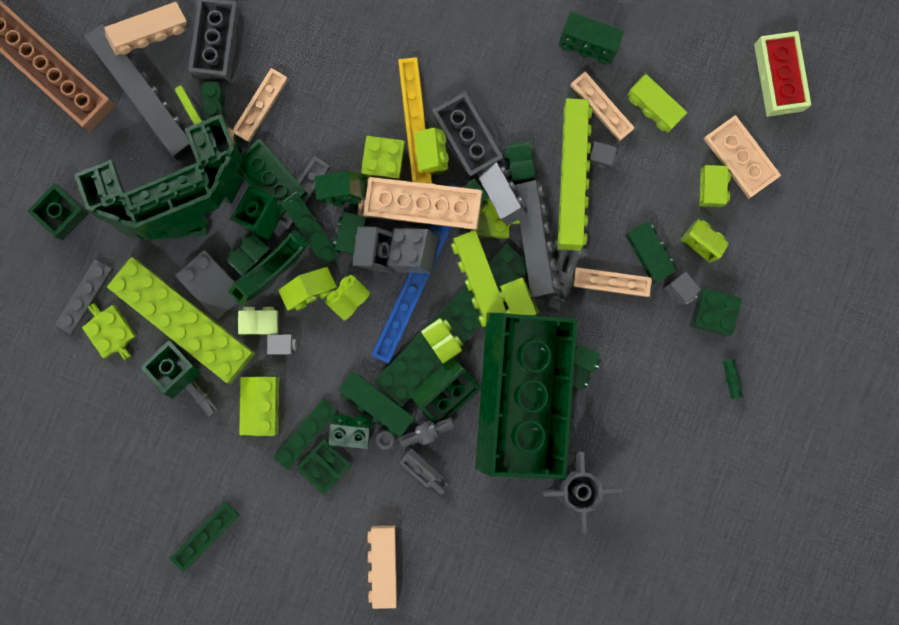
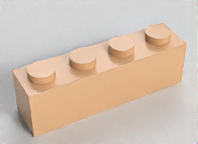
(145, 28)
(383, 567)

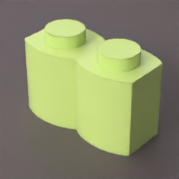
(258, 322)

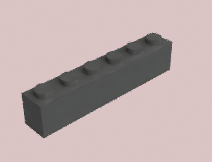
(537, 241)

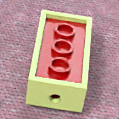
(782, 73)

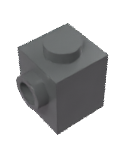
(602, 156)

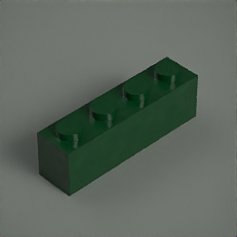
(375, 403)

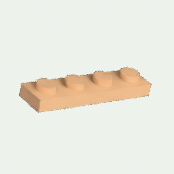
(260, 105)
(602, 106)
(612, 282)

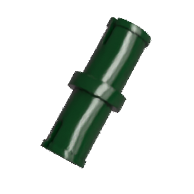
(733, 379)

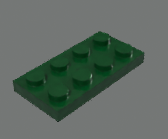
(268, 174)

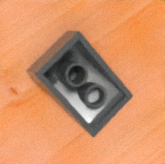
(208, 284)

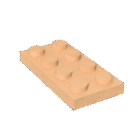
(743, 156)

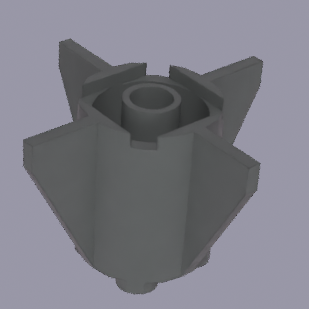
(579, 490)

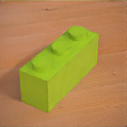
(656, 103)

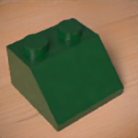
(256, 213)

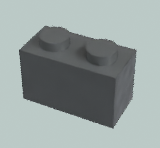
(682, 289)

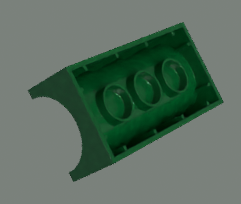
(526, 396)

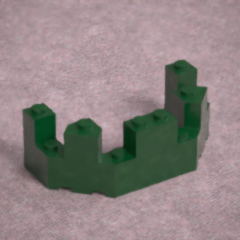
(173, 201)

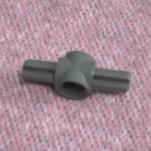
(426, 432)

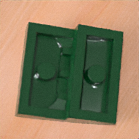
(323, 467)

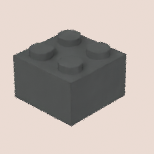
(372, 249)
(412, 250)

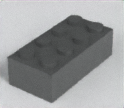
(214, 40)
(467, 135)

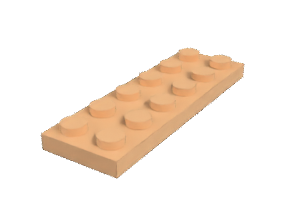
(423, 203)

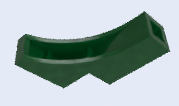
(269, 269)

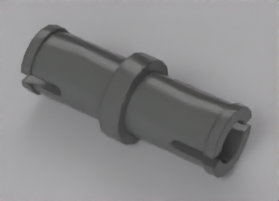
(202, 399)

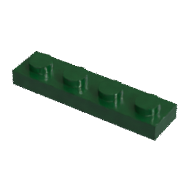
(309, 228)
(305, 434)
(204, 536)

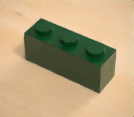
(650, 252)

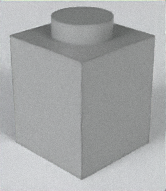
(281, 344)

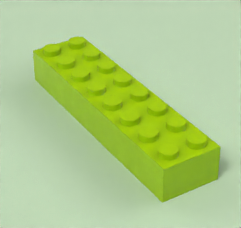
(181, 320)

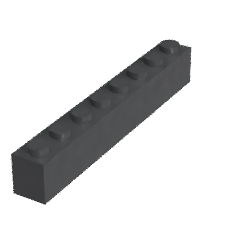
(142, 94)

